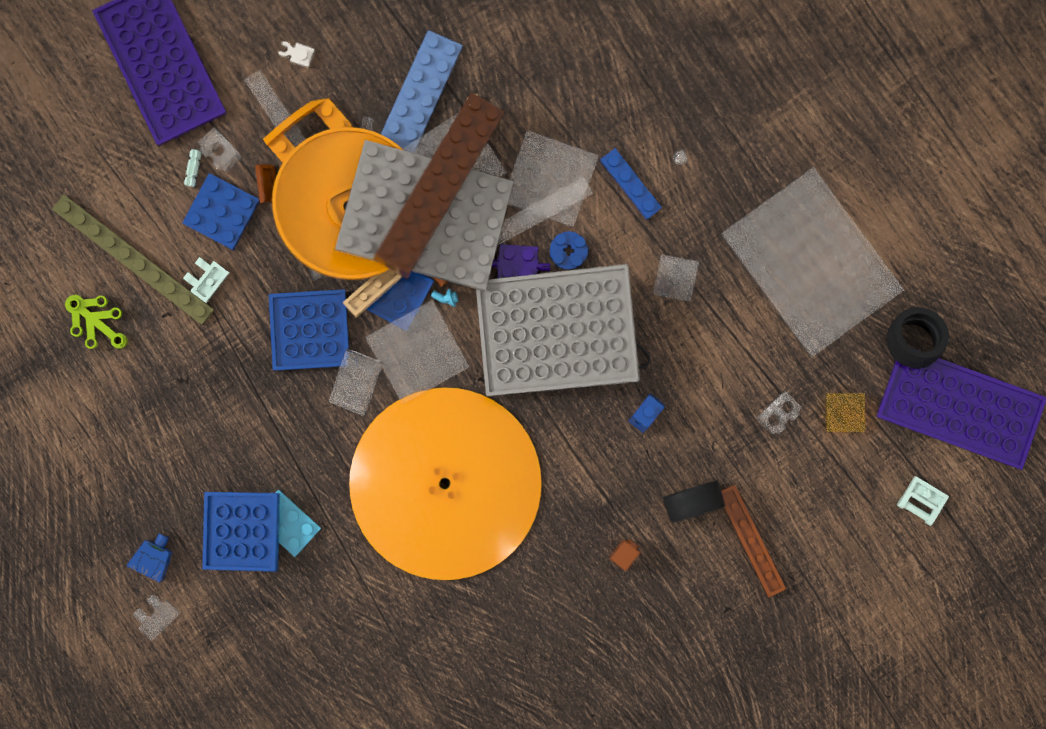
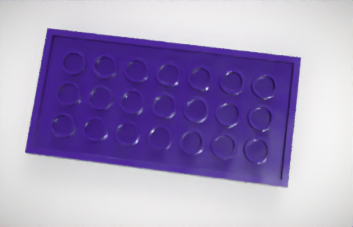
(160, 66)
(964, 410)

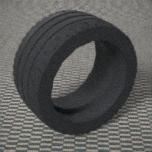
(931, 323)
(694, 501)

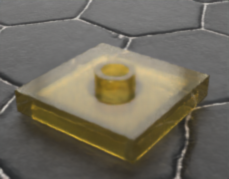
(845, 412)

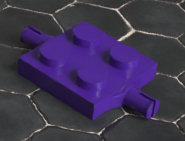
(518, 261)

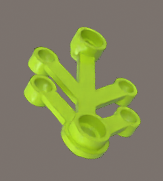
(93, 321)

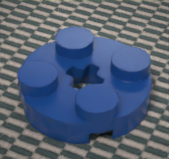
(577, 244)

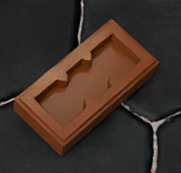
(265, 180)

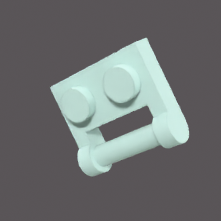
(926, 495)

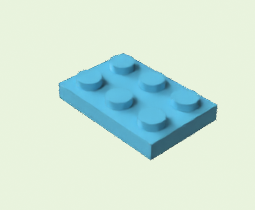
(295, 526)

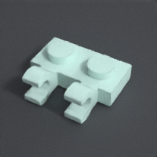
(210, 280)

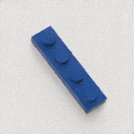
(630, 184)

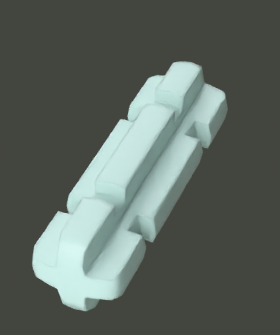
(192, 168)

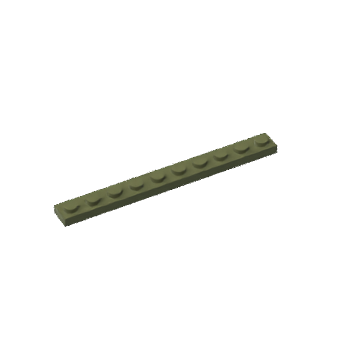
(133, 259)

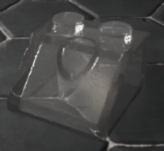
(675, 277)

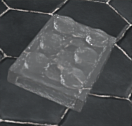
(355, 382)

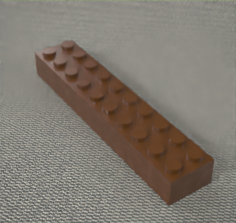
(438, 185)

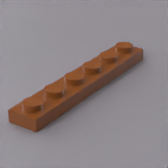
(752, 542)

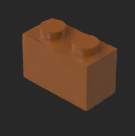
(624, 554)

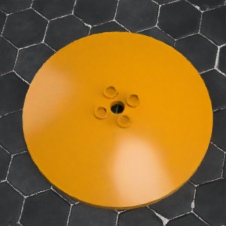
(311, 199)

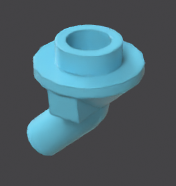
(450, 297)

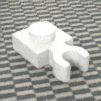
(299, 55)

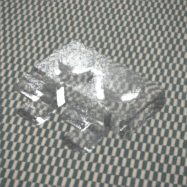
(159, 620)

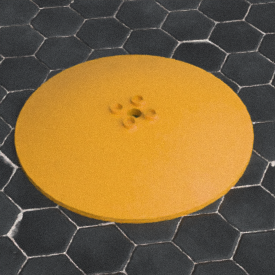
(455, 528)

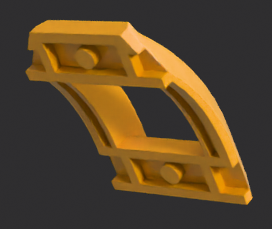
(324, 108)

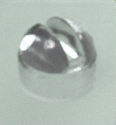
(680, 157)

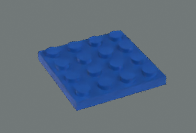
(308, 329)
(241, 531)

